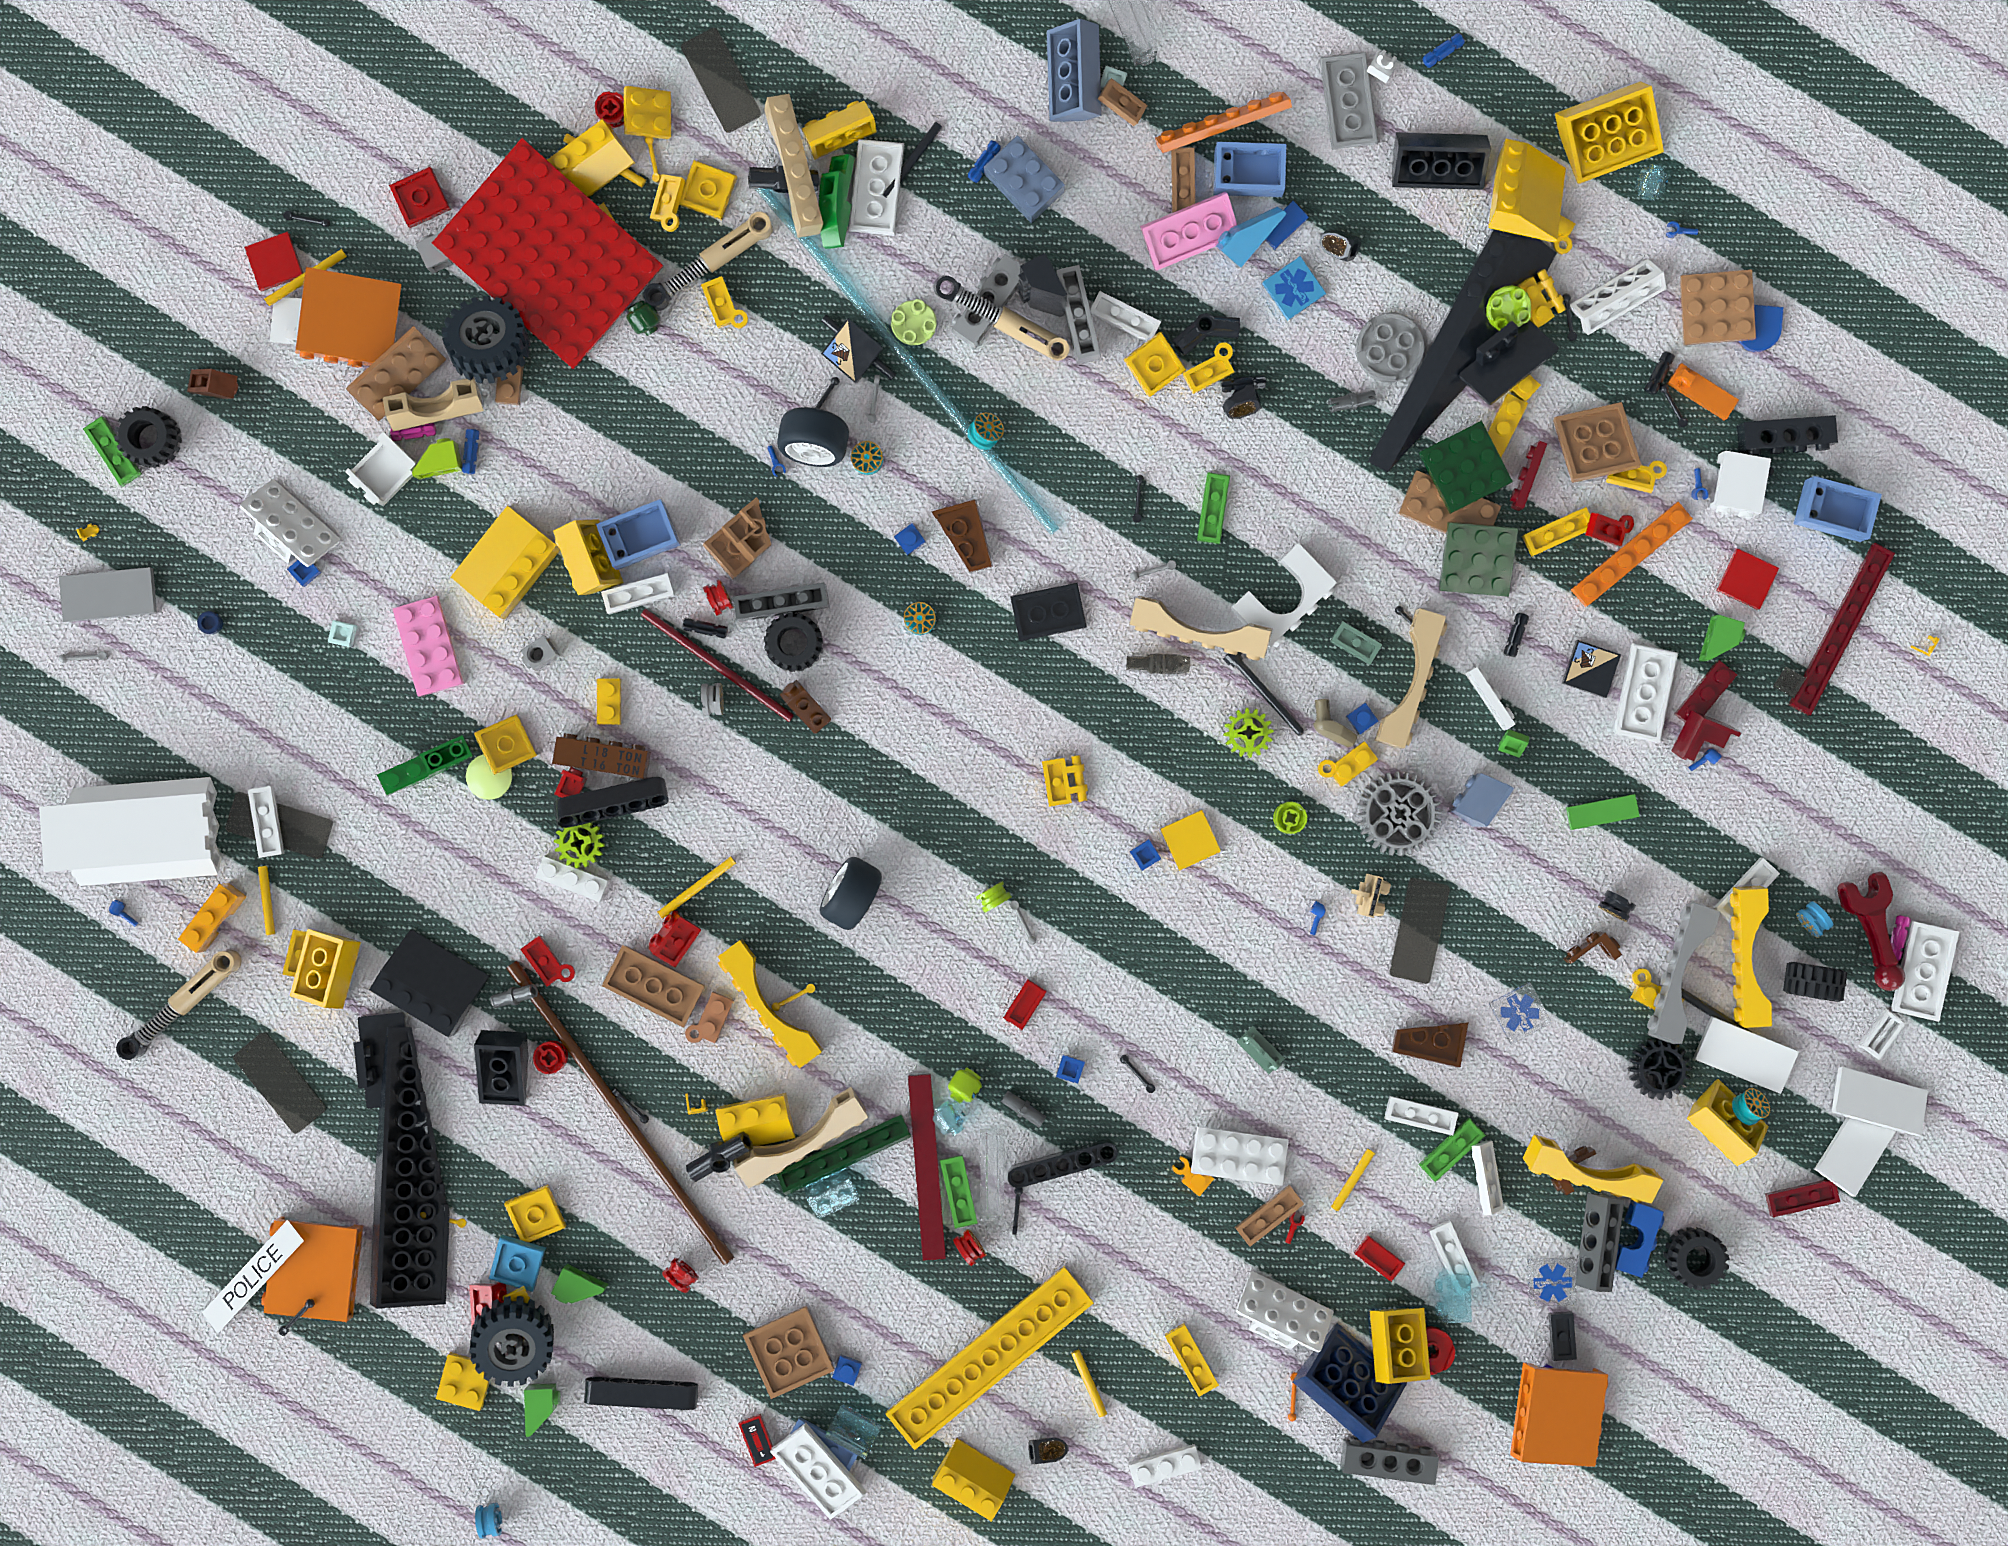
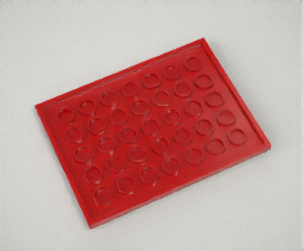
(547, 253)

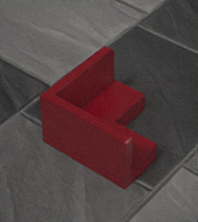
(1700, 729)

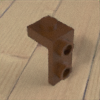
(805, 706)
(1608, 945)
(1580, 1154)

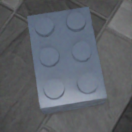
(1024, 179)

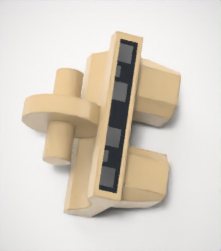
(1368, 896)

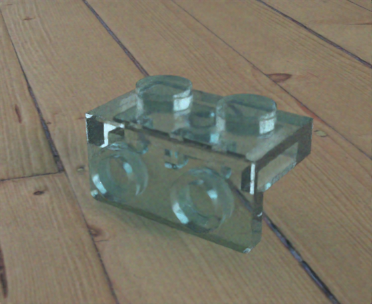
(831, 1193)
(1454, 1297)
(853, 1431)

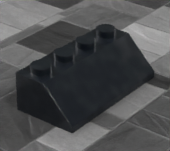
(1440, 160)
(1042, 287)

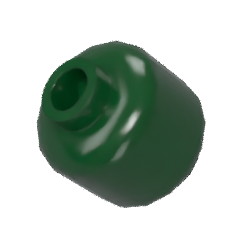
(643, 318)

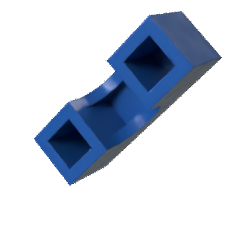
(1635, 1257)

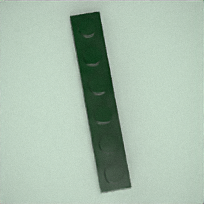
(843, 1154)

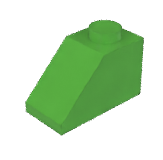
(1721, 636)
(576, 1285)
(539, 1404)

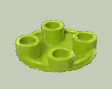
(1508, 305)

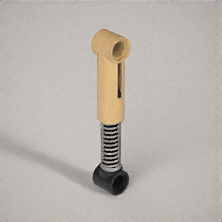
(711, 259)
(1003, 319)
(180, 1003)

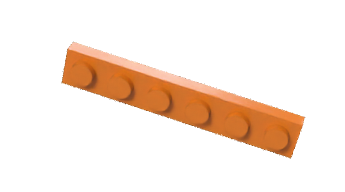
(1216, 124)
(1631, 554)

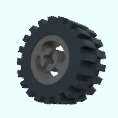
(494, 353)
(504, 1325)

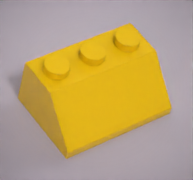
(839, 129)
(593, 158)
(586, 557)
(325, 969)
(762, 1119)
(1716, 1120)
(1400, 1345)
(973, 1479)

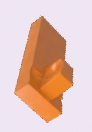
(1702, 391)

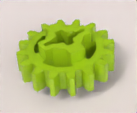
(1248, 722)
(583, 853)

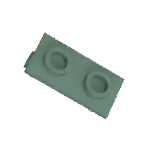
(1260, 1050)

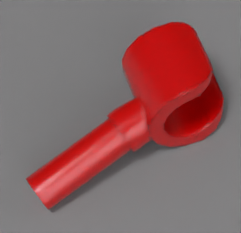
(1293, 1227)

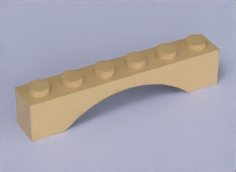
(801, 191)
(1153, 615)
(1425, 634)
(763, 1161)

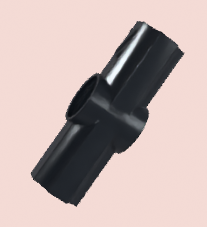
(774, 179)
(719, 1157)

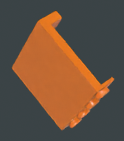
(346, 317)
(319, 1270)
(1559, 1416)

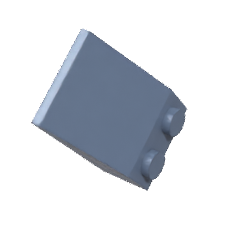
(1481, 800)

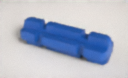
(1443, 50)
(976, 173)
(470, 451)

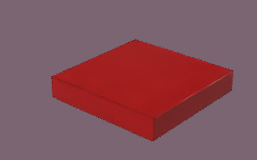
(419, 197)
(274, 261)
(1747, 579)

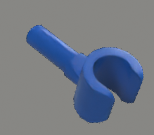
(1680, 230)
(775, 461)
(1698, 486)
(1710, 755)
(116, 908)
(1319, 910)

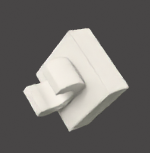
(1382, 66)

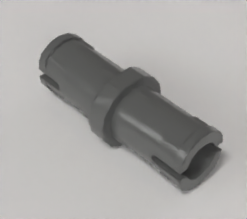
(1352, 401)
(514, 996)
(1023, 1108)

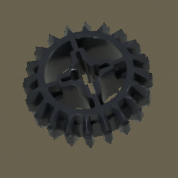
(1660, 1078)

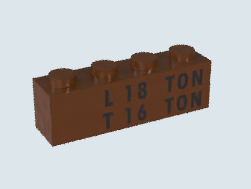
(601, 757)

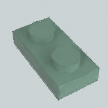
(1356, 643)

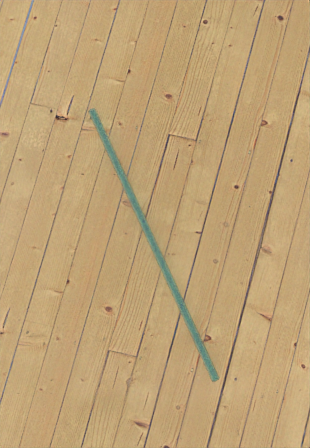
(907, 359)

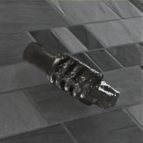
(1159, 663)

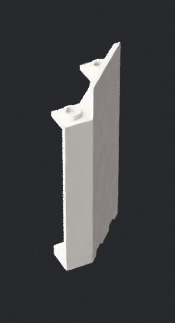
(133, 832)

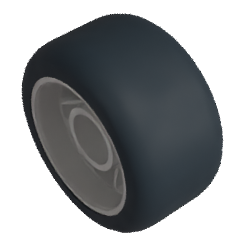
(813, 437)
(850, 893)

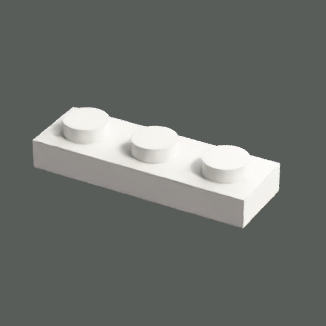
(1124, 316)
(638, 593)
(1491, 698)
(266, 821)
(1758, 875)
(572, 878)
(1421, 1115)
(1487, 1177)
(1451, 1251)
(1165, 1465)

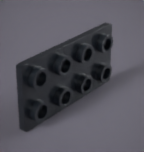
(1507, 360)
(370, 1052)

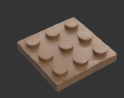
(1717, 307)
(1596, 442)
(788, 1352)

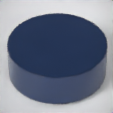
(210, 623)

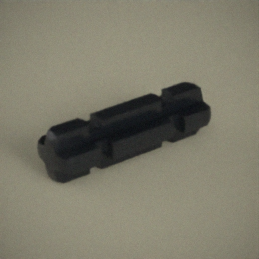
(1659, 373)
(1228, 385)
(705, 628)
(1516, 634)

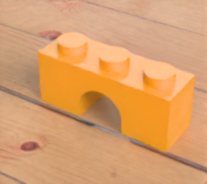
(204, 925)

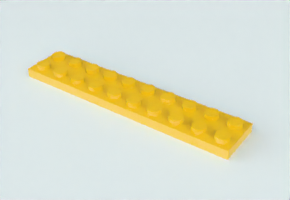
(989, 1357)

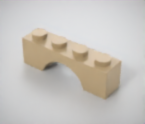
(408, 411)

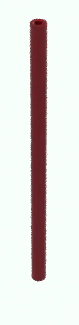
(717, 665)

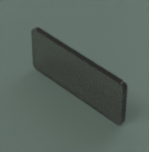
(721, 80)
(300, 830)
(1419, 930)
(279, 1082)

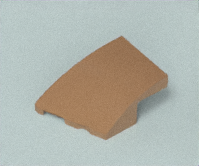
(740, 540)

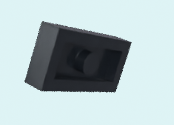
(1562, 1336)

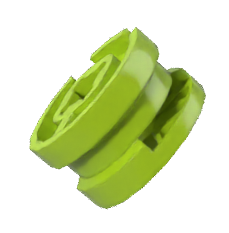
(1290, 817)
(993, 897)

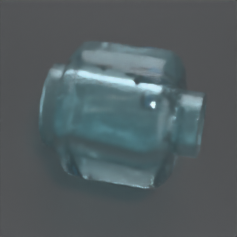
(1651, 182)
(949, 1118)

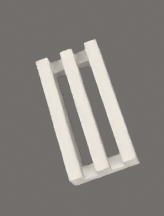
(1875, 1028)

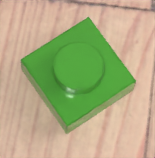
(1513, 743)

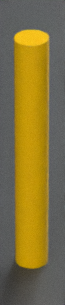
(266, 900)
(1352, 1180)
(1089, 1383)

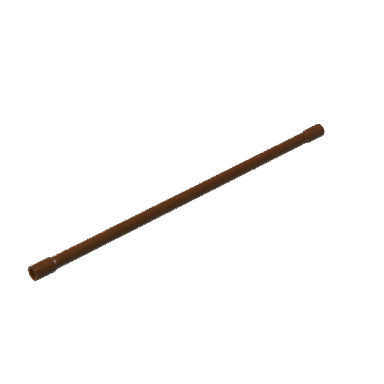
(717, 1245)

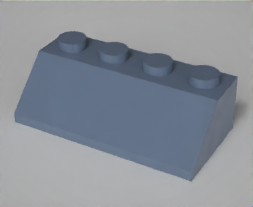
(1074, 71)

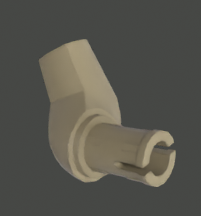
(1330, 729)

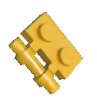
(1540, 308)
(1057, 781)

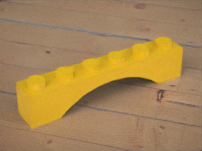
(1749, 909)
(741, 965)
(1632, 1181)

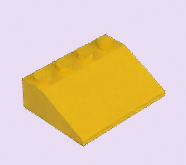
(1610, 131)
(1527, 192)
(505, 563)

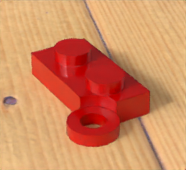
(1609, 529)
(546, 962)

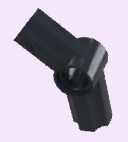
(1220, 327)

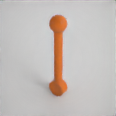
(1292, 1416)

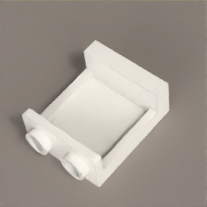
(382, 471)
(1741, 484)

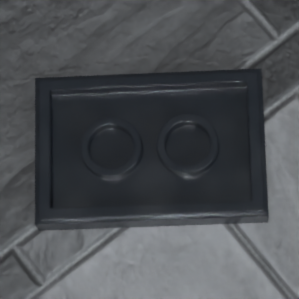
(1048, 612)

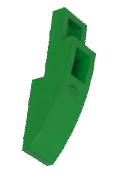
(833, 201)
(424, 766)

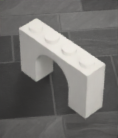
(1314, 585)

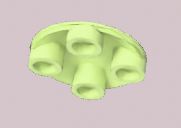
(913, 322)
(483, 781)

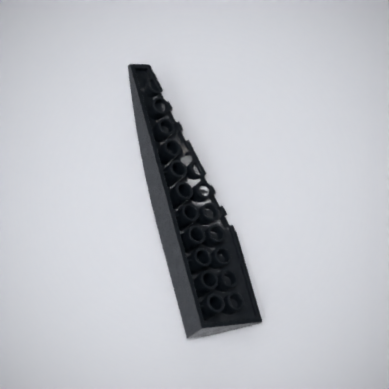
(1502, 262)
(407, 1249)

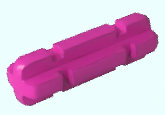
(414, 432)
(1899, 935)

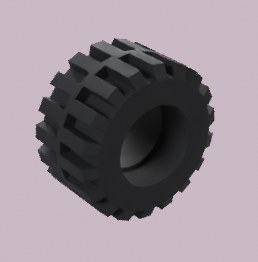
(135, 423)
(774, 636)
(1815, 981)
(1711, 1269)

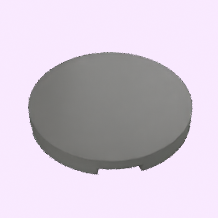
(1390, 347)

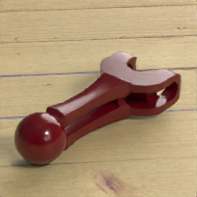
(1872, 916)

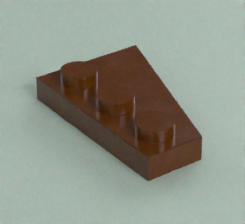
(966, 533)
(1434, 1043)

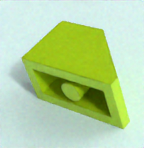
(439, 459)

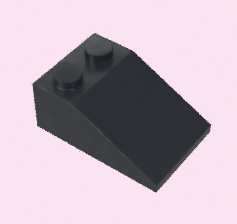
(501, 1067)

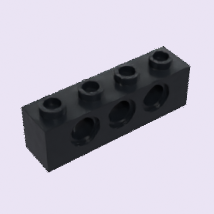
(1823, 429)

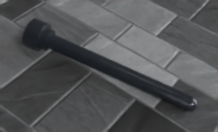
(1236, 661)

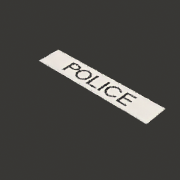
(252, 1276)

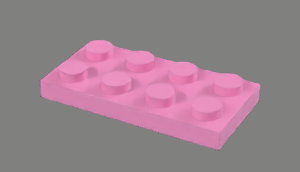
(1188, 230)
(428, 646)

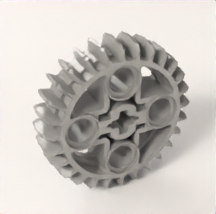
(1405, 821)

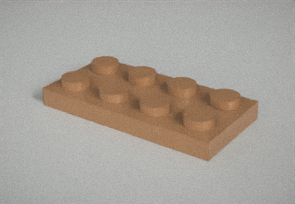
(396, 371)
(1426, 506)
(653, 985)

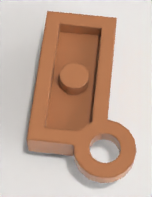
(711, 1019)

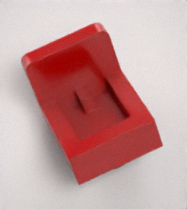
(570, 783)

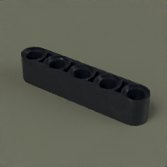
(611, 802)
(1054, 1172)
(641, 1393)

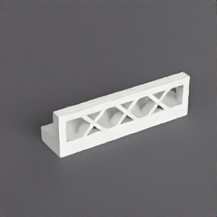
(1622, 298)

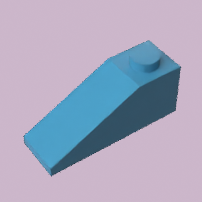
(1246, 237)

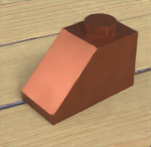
(212, 383)

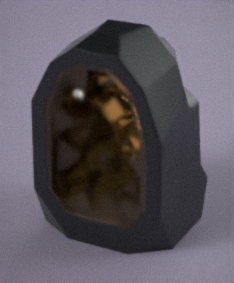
(1340, 244)
(1242, 402)
(1047, 1450)

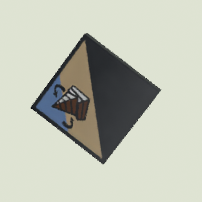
(852, 350)
(1591, 669)

